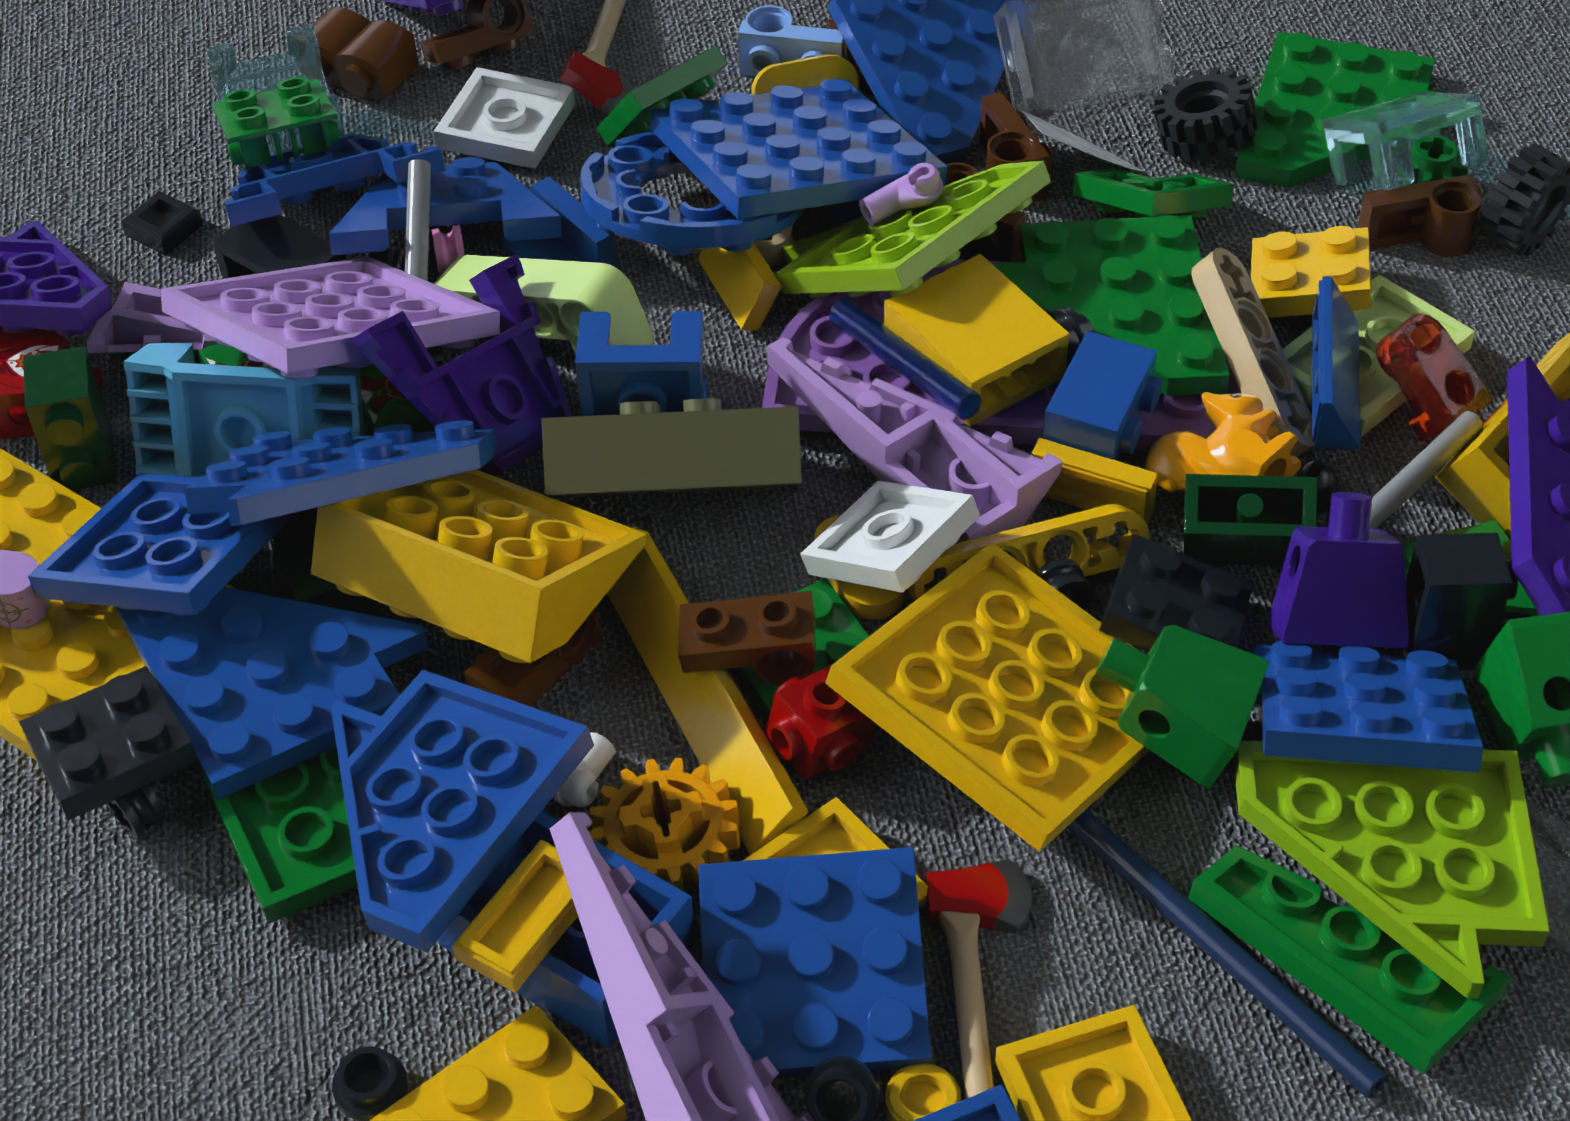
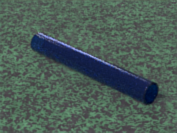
(905, 359)

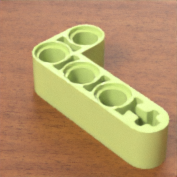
(561, 293)

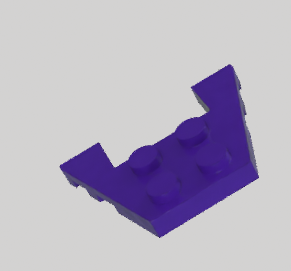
(494, 385)

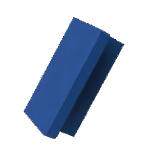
(580, 235)

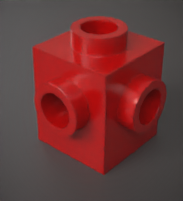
(816, 726)

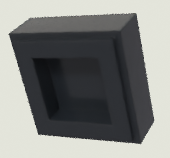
(162, 223)

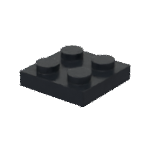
(1169, 588)
(108, 742)

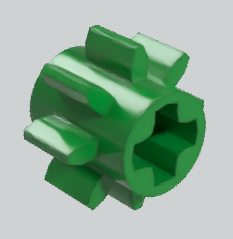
(1436, 159)

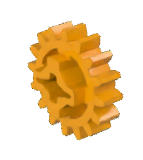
(697, 816)

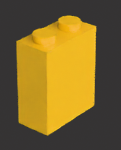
(982, 333)

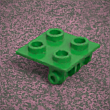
(294, 104)

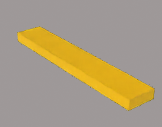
(706, 703)

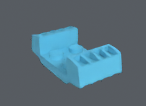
(199, 413)

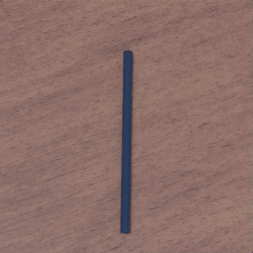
(1229, 955)

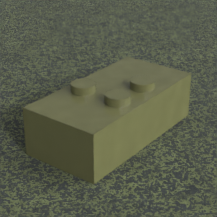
(671, 450)

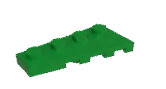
(1342, 957)

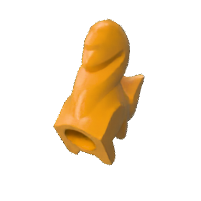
(1238, 446)

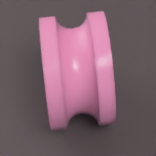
(447, 247)

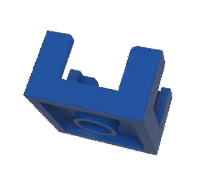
(639, 372)

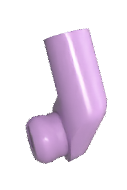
(910, 191)

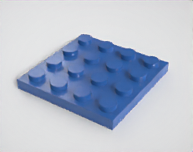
(789, 147)

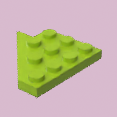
(912, 241)
(1413, 849)

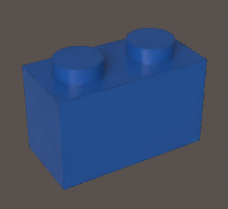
(1104, 397)

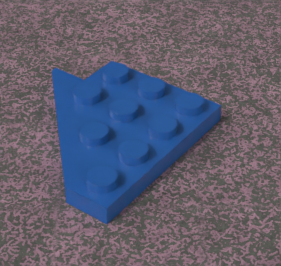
(292, 476)
(261, 677)

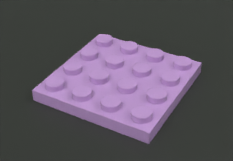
(313, 312)

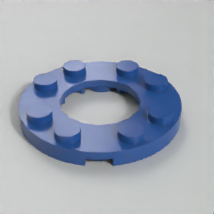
(615, 201)

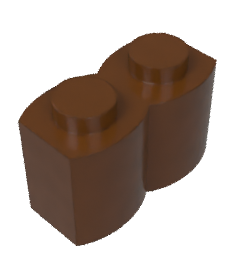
(363, 54)

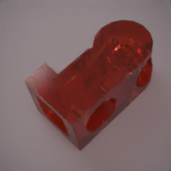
(1431, 374)

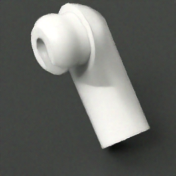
(581, 787)

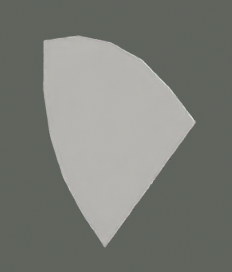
(1077, 142)

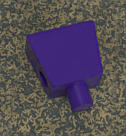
(1342, 582)

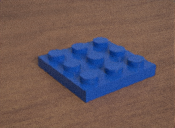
(151, 551)
(1366, 708)
(819, 957)

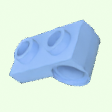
(771, 38)

